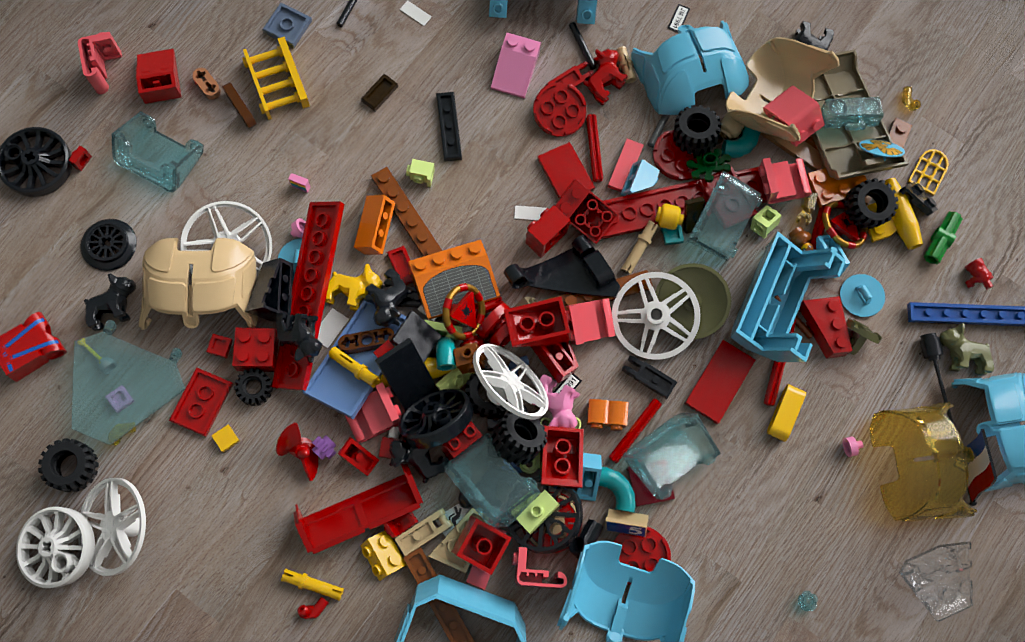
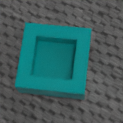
(673, 236)

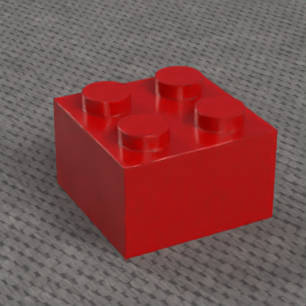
(547, 230)
(255, 349)
(481, 545)

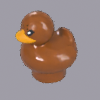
(801, 239)

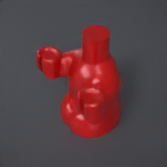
(980, 274)

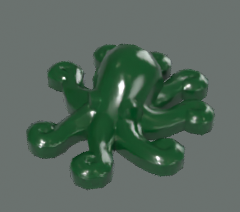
(709, 164)

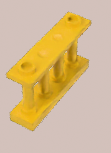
(287, 66)

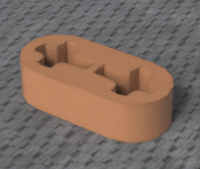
(204, 85)

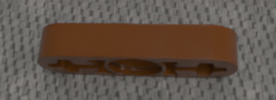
(239, 105)
(353, 348)

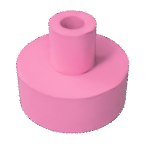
(298, 228)
(851, 446)

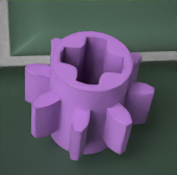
(324, 447)

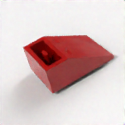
(157, 76)
(586, 211)

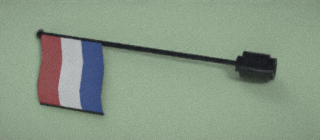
(981, 469)

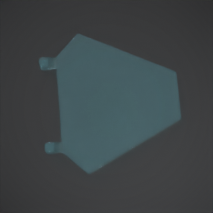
(119, 385)

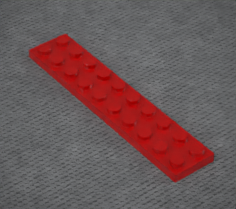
(639, 208)
(310, 287)

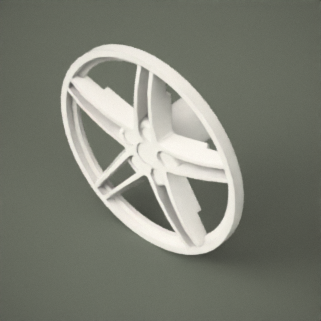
(226, 233)
(656, 315)
(506, 385)
(115, 525)

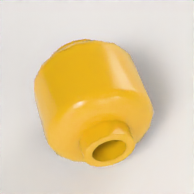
(669, 216)

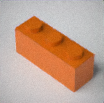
(374, 225)

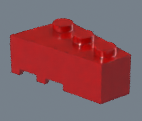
(828, 324)
(558, 359)

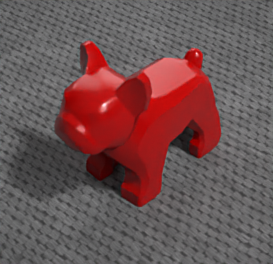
(607, 74)

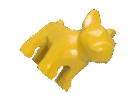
(352, 287)

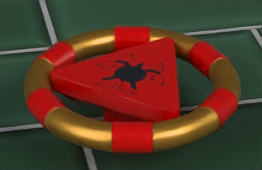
(842, 226)
(463, 311)

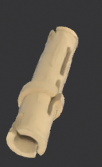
(643, 241)

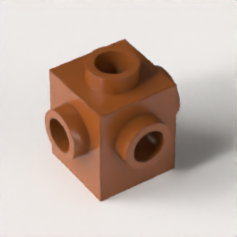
(464, 358)

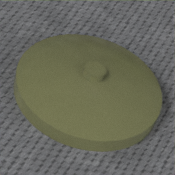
(710, 291)

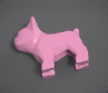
(560, 403)

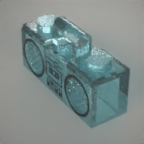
(852, 113)

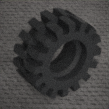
(248, 376)

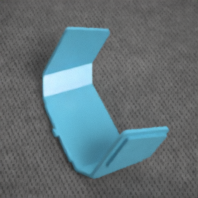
(465, 597)

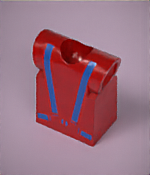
(28, 347)

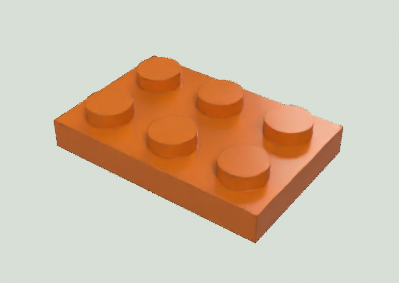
(830, 188)

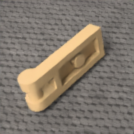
(423, 532)

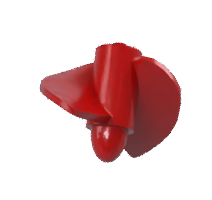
(301, 448)

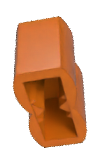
(607, 413)

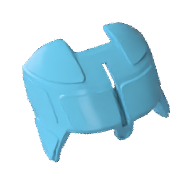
(675, 70)
(1007, 409)
(654, 605)

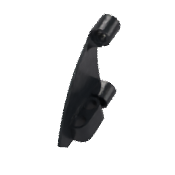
(575, 271)

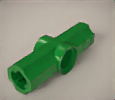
(943, 237)

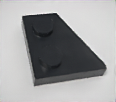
(919, 199)

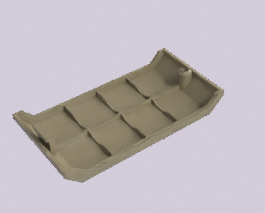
(840, 147)

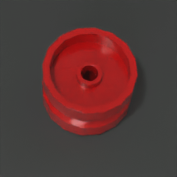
(495, 327)

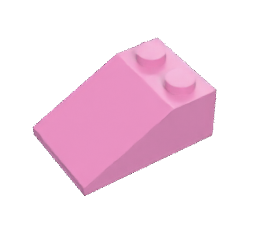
(515, 65)

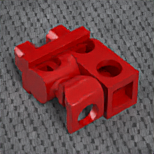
(461, 442)

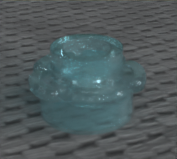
(802, 601)

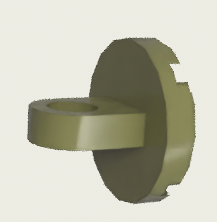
(860, 335)

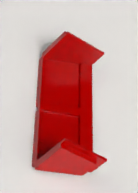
(358, 512)

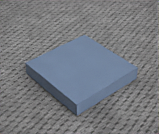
(287, 23)

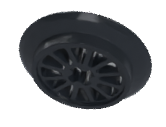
(116, 260)

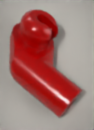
(312, 611)

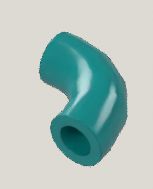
(743, 145)
(445, 354)
(620, 487)

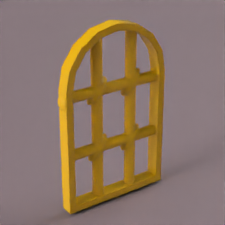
(931, 177)

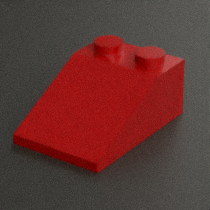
(538, 323)
(562, 457)

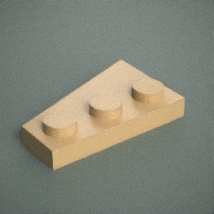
(443, 550)

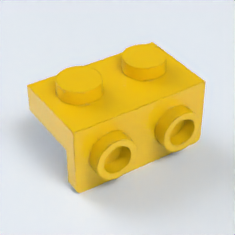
(382, 555)

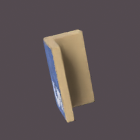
(627, 522)

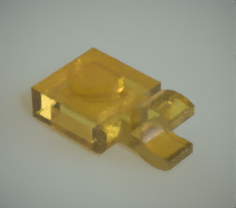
(808, 205)

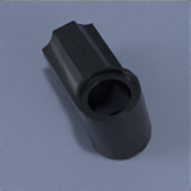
(588, 535)

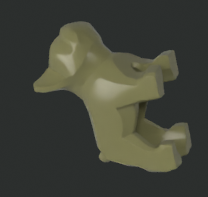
(964, 350)

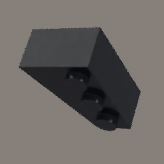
(272, 290)

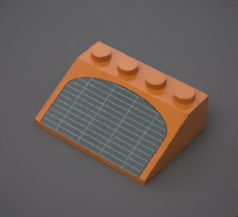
(442, 271)

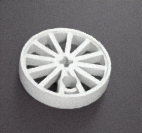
(54, 547)

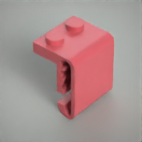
(93, 53)
(797, 109)
(784, 180)
(590, 321)
(375, 415)
(533, 578)

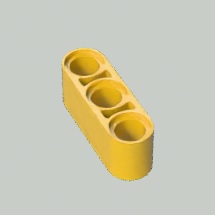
(786, 412)

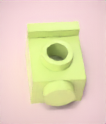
(421, 172)
(765, 221)

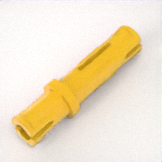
(360, 371)
(312, 584)

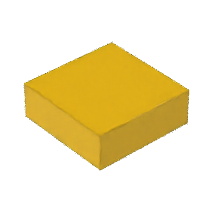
(225, 438)

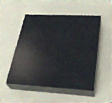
(420, 332)

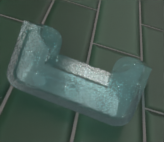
(153, 154)
(725, 217)
(671, 453)
(491, 483)

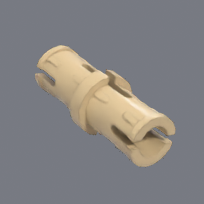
(626, 64)

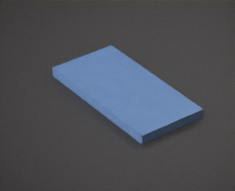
(336, 385)

